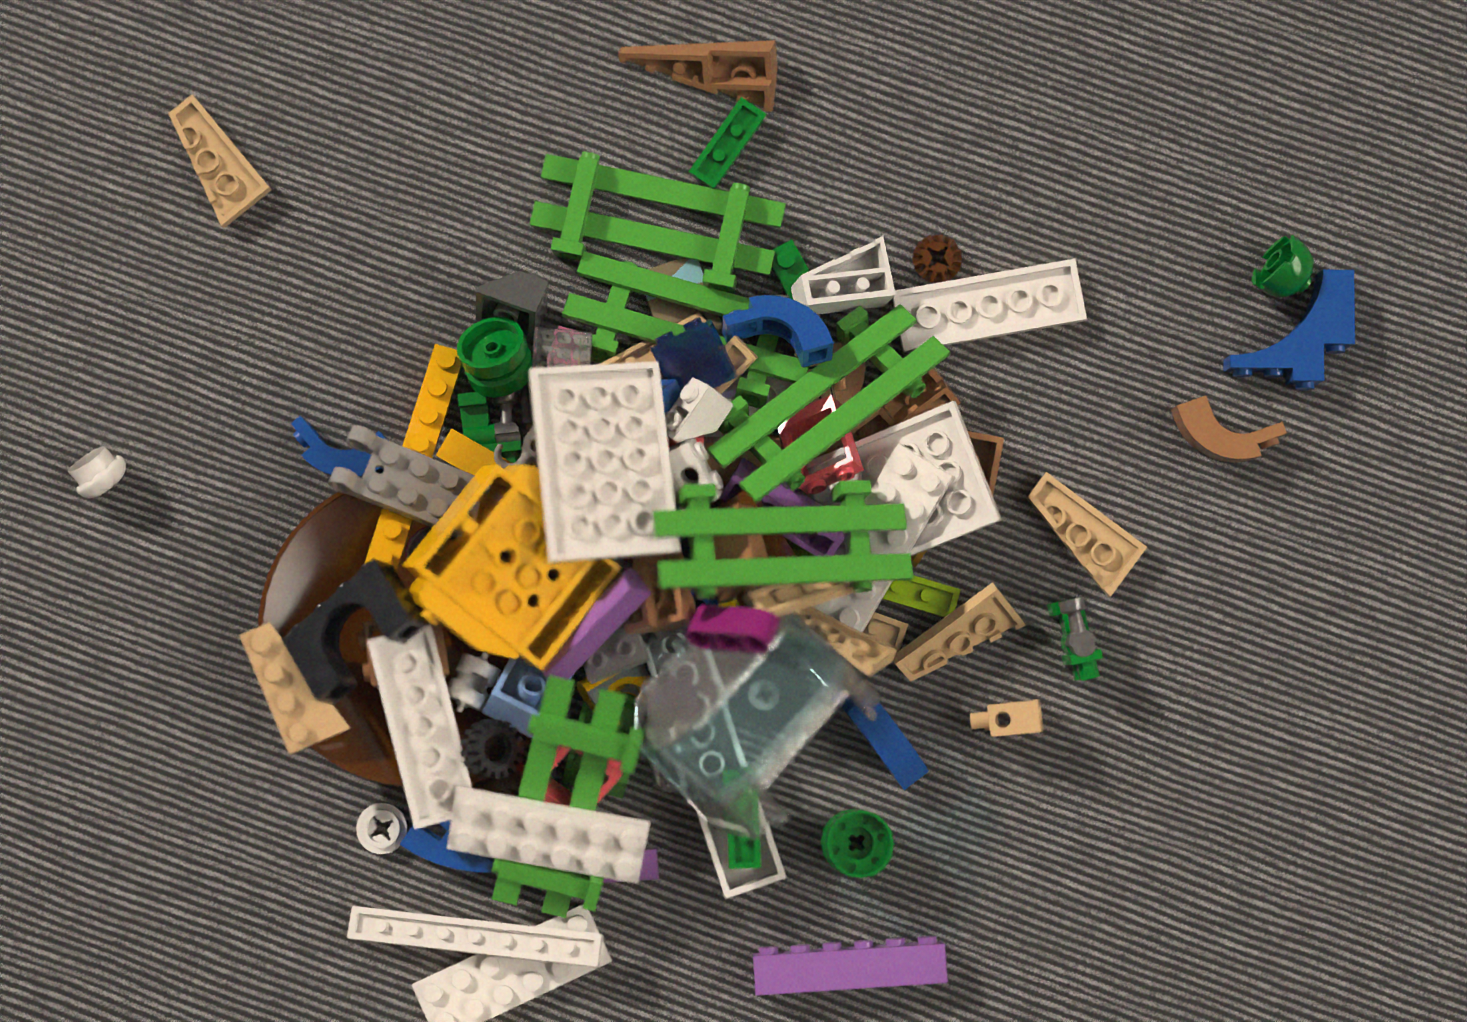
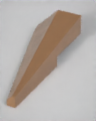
(726, 67)
(903, 408)
(664, 607)

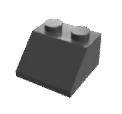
(515, 297)

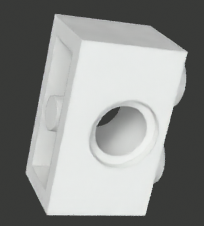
(692, 455)

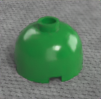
(1286, 269)

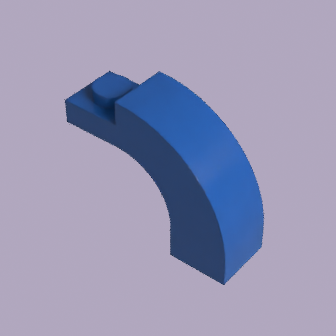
(784, 319)
(327, 458)
(888, 743)

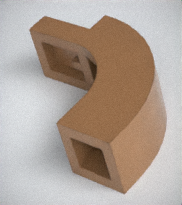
(1207, 436)

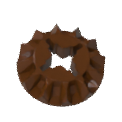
(938, 272)

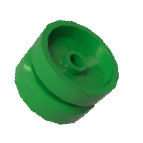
(495, 356)

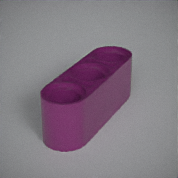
(732, 629)

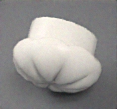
(97, 472)

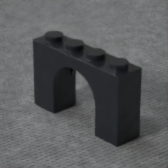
(316, 639)

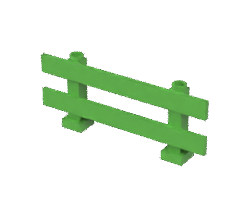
(723, 253)
(615, 318)
(859, 344)
(851, 517)
(599, 744)

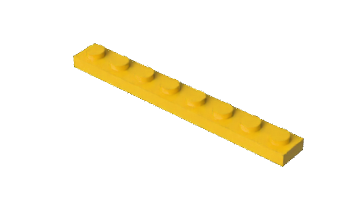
(421, 437)

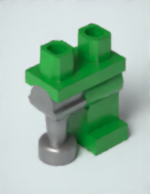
(478, 425)
(1076, 639)

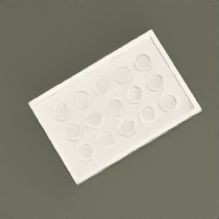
(943, 440)
(602, 460)

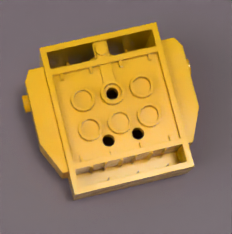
(486, 598)

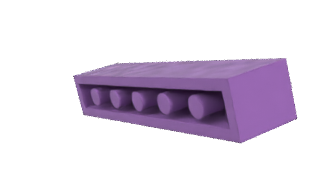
(849, 967)

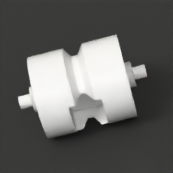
(472, 682)

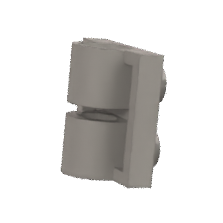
(617, 654)

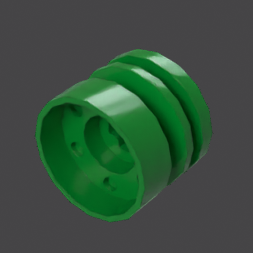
(875, 843)

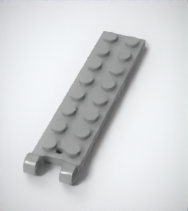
(410, 481)

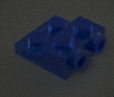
(694, 354)

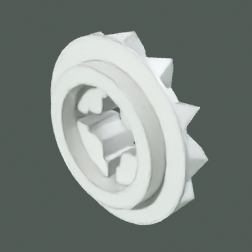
(367, 825)

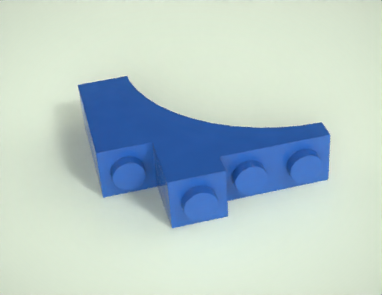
(1325, 325)

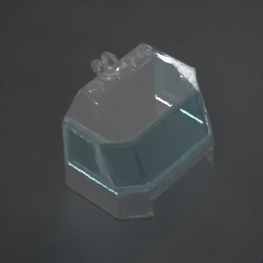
(735, 719)

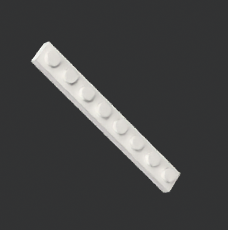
(475, 936)

